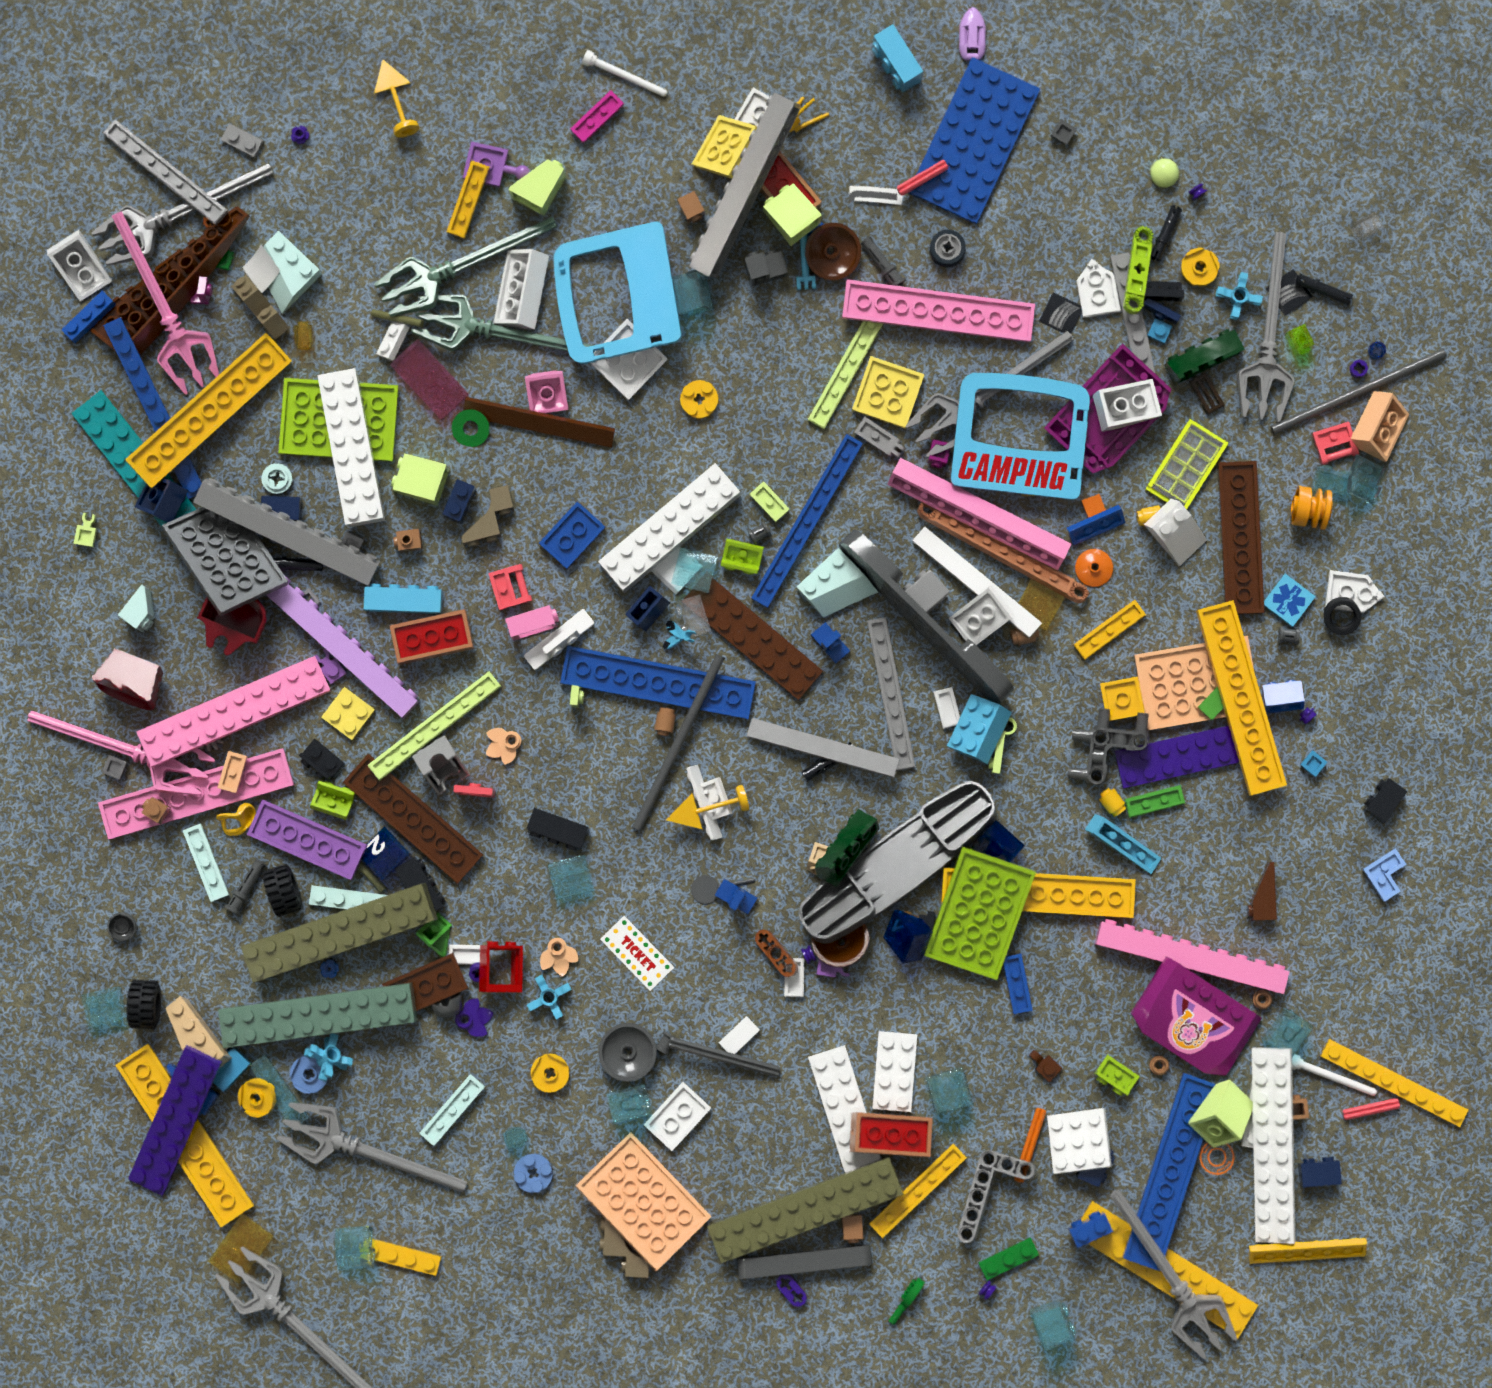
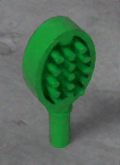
(907, 1298)

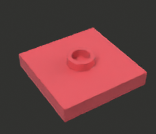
(474, 790)

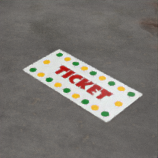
(637, 953)

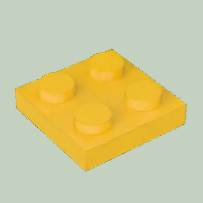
(1123, 698)

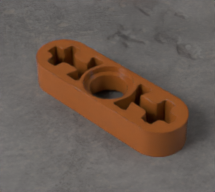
(771, 938)

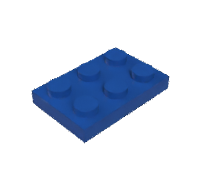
(572, 535)

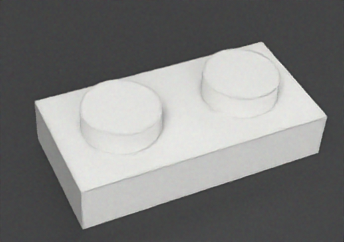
(392, 340)

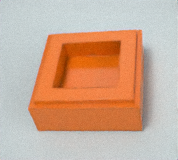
(1093, 505)

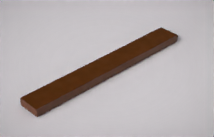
(542, 422)

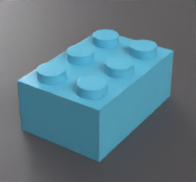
(897, 58)
(979, 728)

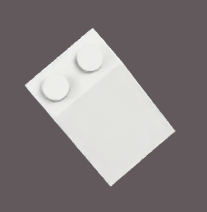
(79, 265)
(1126, 404)
(1176, 531)

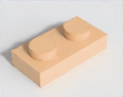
(232, 772)

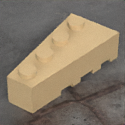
(194, 1031)

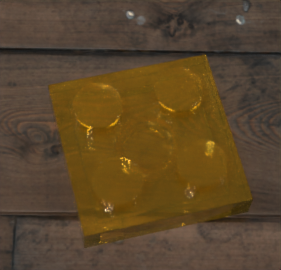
(1041, 602)

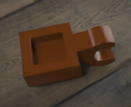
(1046, 1066)

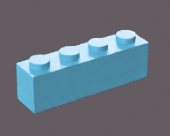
(403, 599)

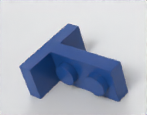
(830, 642)
(735, 896)

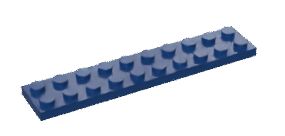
(655, 682)
(1169, 1171)

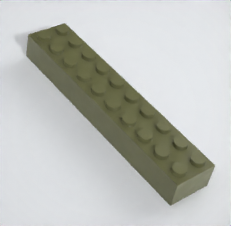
(339, 932)
(805, 1209)

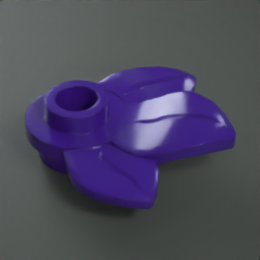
(477, 1018)

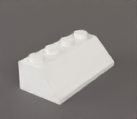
(521, 288)

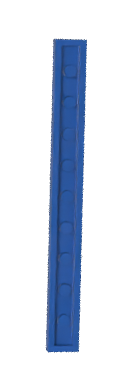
(148, 396)
(807, 521)

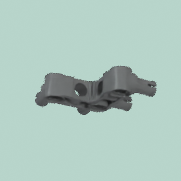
(1099, 751)

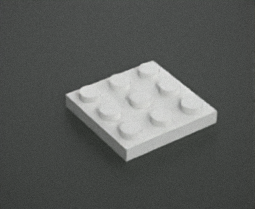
(631, 370)
(1079, 1141)

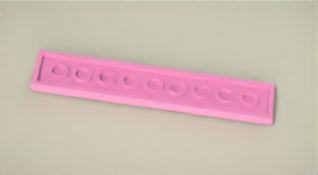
(938, 311)
(233, 711)
(260, 776)

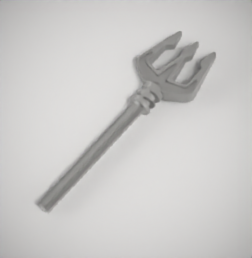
(146, 227)
(1267, 368)
(950, 405)
(333, 1138)
(267, 1297)
(1191, 1306)

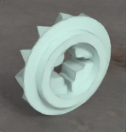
(272, 471)

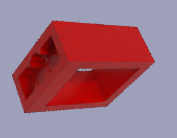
(516, 967)

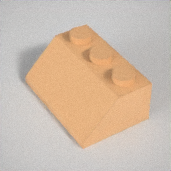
(1380, 425)

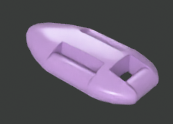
(972, 34)

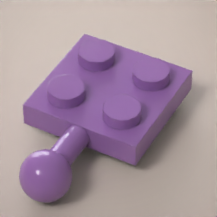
(496, 160)

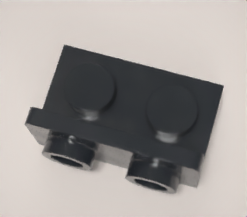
(1164, 291)
(321, 759)

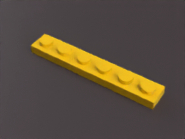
(917, 1190)
(1307, 1250)

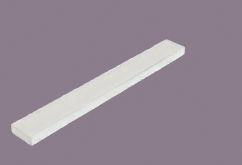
(973, 578)

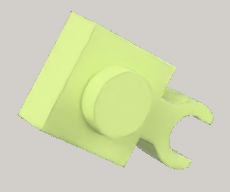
(85, 534)

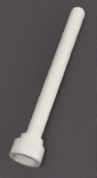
(591, 59)
(1298, 1063)

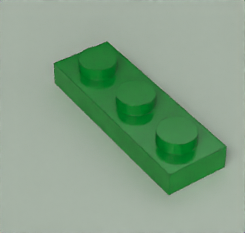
(1008, 1258)

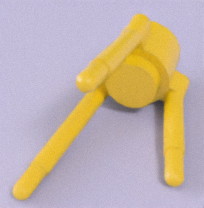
(796, 127)

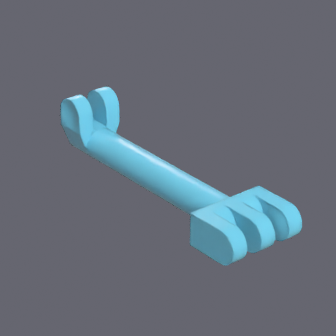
(805, 269)

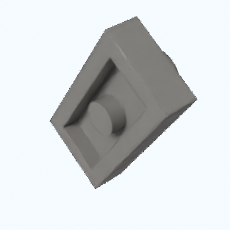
(242, 140)

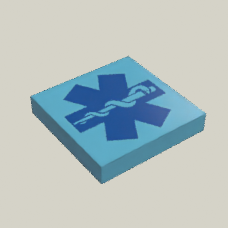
(1288, 600)

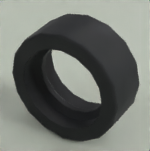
(1346, 629)

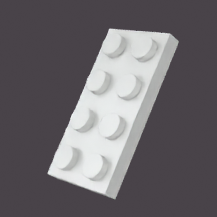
(894, 1071)

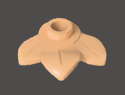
(500, 746)
(558, 959)

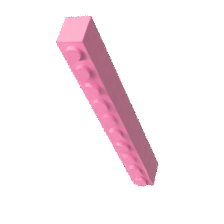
(979, 514)
(1192, 957)

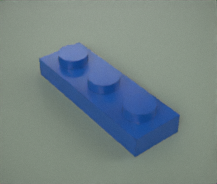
(88, 317)
(1096, 525)
(1017, 984)

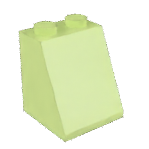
(539, 186)
(792, 213)
(420, 478)
(1222, 1114)

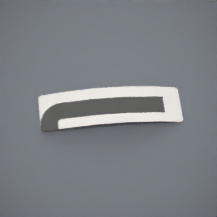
(875, 194)

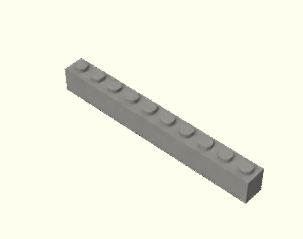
(286, 531)

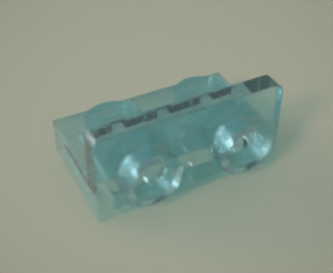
(1328, 479)

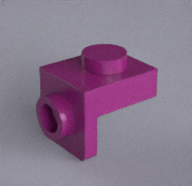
(203, 292)
(939, 459)

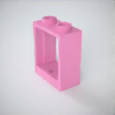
(532, 622)

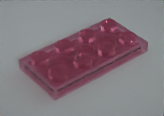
(429, 379)

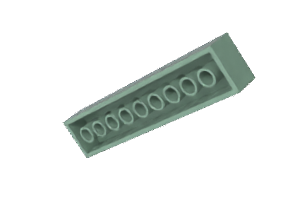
(317, 1015)

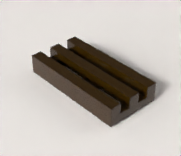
(1200, 397)

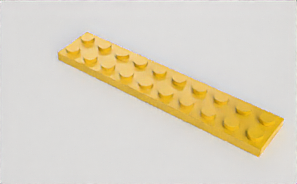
(208, 410)
(1241, 698)
(1074, 895)
(200, 1156)
(1113, 1245)

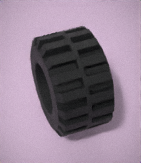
(282, 890)
(143, 1004)

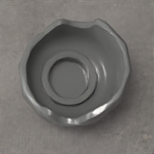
(122, 926)
(448, 1009)

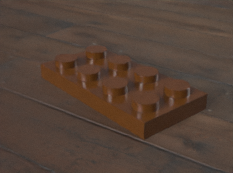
(434, 981)

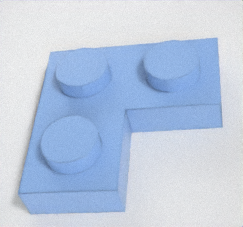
(1380, 872)

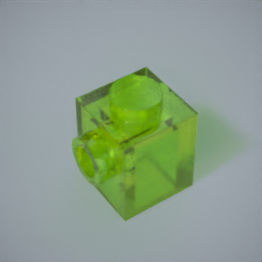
(1300, 340)

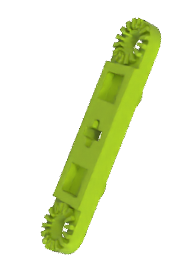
(1136, 282)

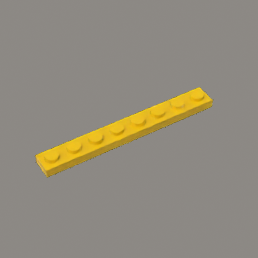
(1394, 1083)

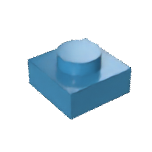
(1159, 331)
(1313, 763)

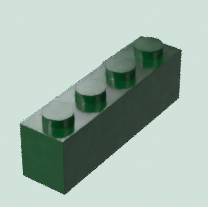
(1204, 357)
(846, 847)

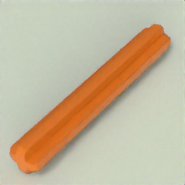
(1031, 1140)

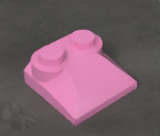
(546, 392)

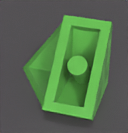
(436, 934)

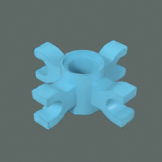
(1229, 294)
(553, 1005)
(331, 1051)

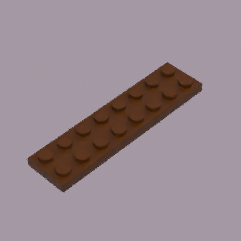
(1241, 536)
(757, 640)
(414, 820)

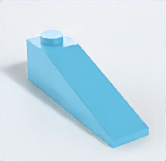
(1122, 843)

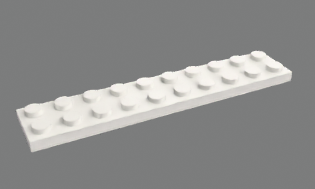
(1273, 1145)

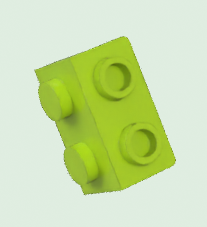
(742, 556)
(332, 800)
(1116, 1075)

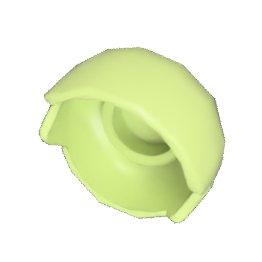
(1164, 173)

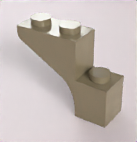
(260, 306)
(487, 526)
(615, 1245)

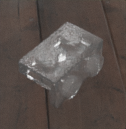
(693, 615)

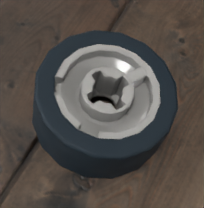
(954, 255)

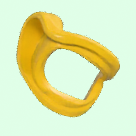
(244, 814)

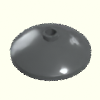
(615, 1060)

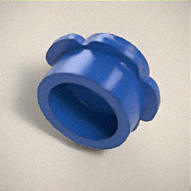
(324, 969)

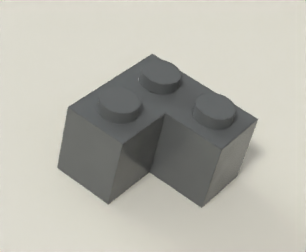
(765, 268)

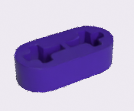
(794, 1286)

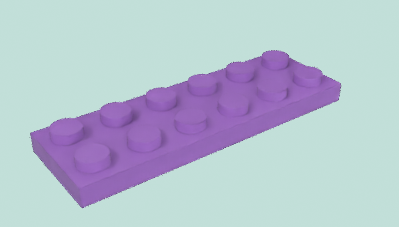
(307, 839)

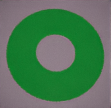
(479, 419)

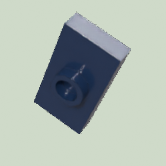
(1161, 312)

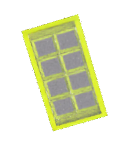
(1187, 464)

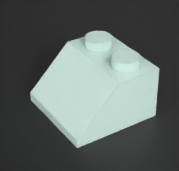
(139, 610)

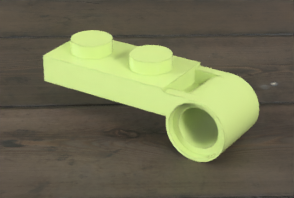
(995, 762)

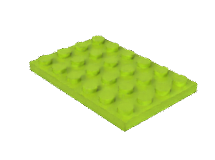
(304, 422)
(979, 913)

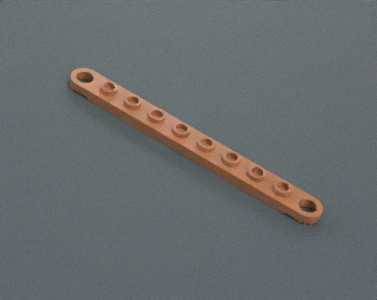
(1009, 556)

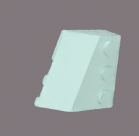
(295, 273)
(835, 585)

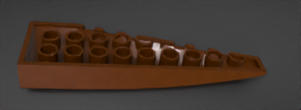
(177, 279)

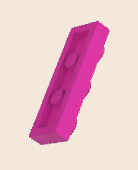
(597, 117)

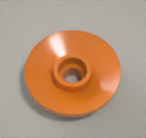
(1094, 577)

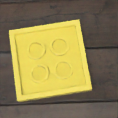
(723, 146)
(888, 392)

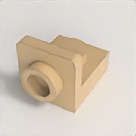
(817, 852)

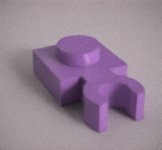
(332, 668)
(826, 970)

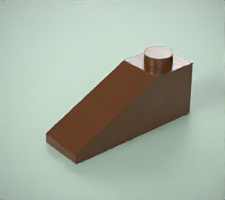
(1263, 901)

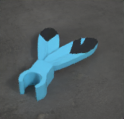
(678, 635)

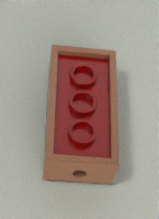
(784, 174)
(432, 637)
(890, 1134)

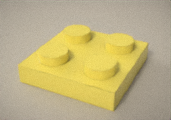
(348, 713)

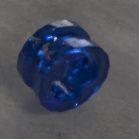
(1379, 345)

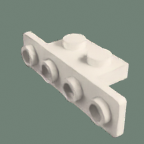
(559, 639)
(708, 794)

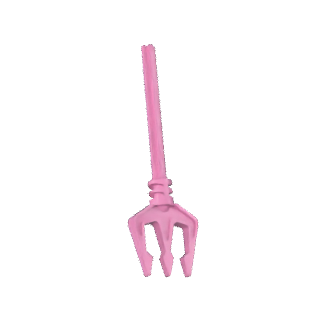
(179, 339)
(136, 752)

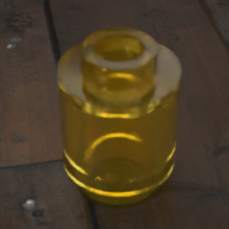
(303, 335)

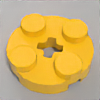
(1195, 277)
(708, 405)
(560, 1068)
(266, 1093)

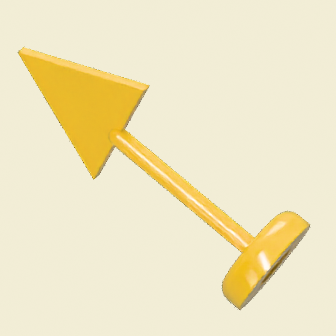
(389, 80)
(688, 813)

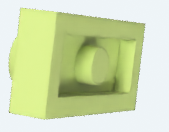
(769, 501)
(576, 697)

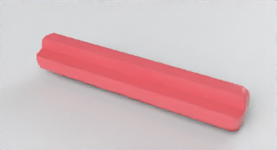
(922, 177)
(1370, 1109)

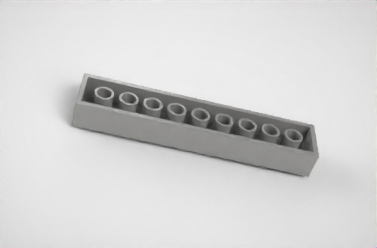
(745, 185)

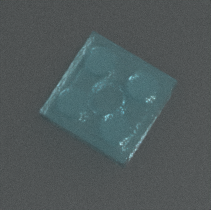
(104, 1009)

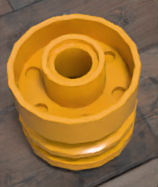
(1306, 507)

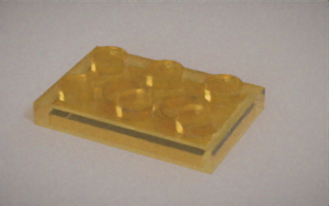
(243, 1234)

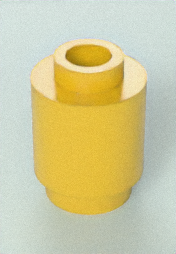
(1145, 514)
(1112, 801)

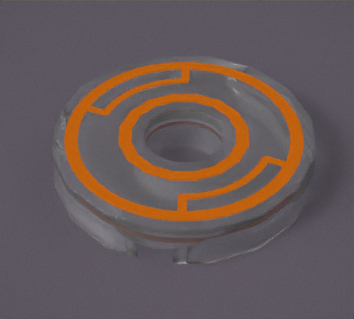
(1220, 1168)

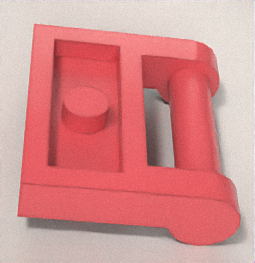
(1333, 437)
(504, 590)

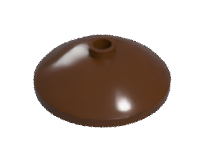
(845, 251)
(843, 955)

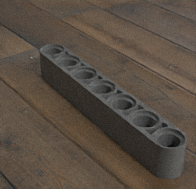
(804, 1261)

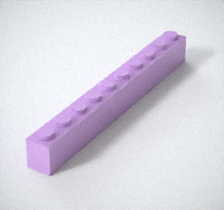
(344, 649)

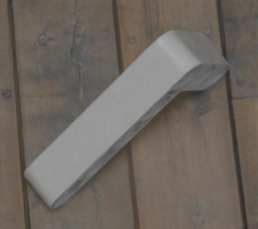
(985, 1188)

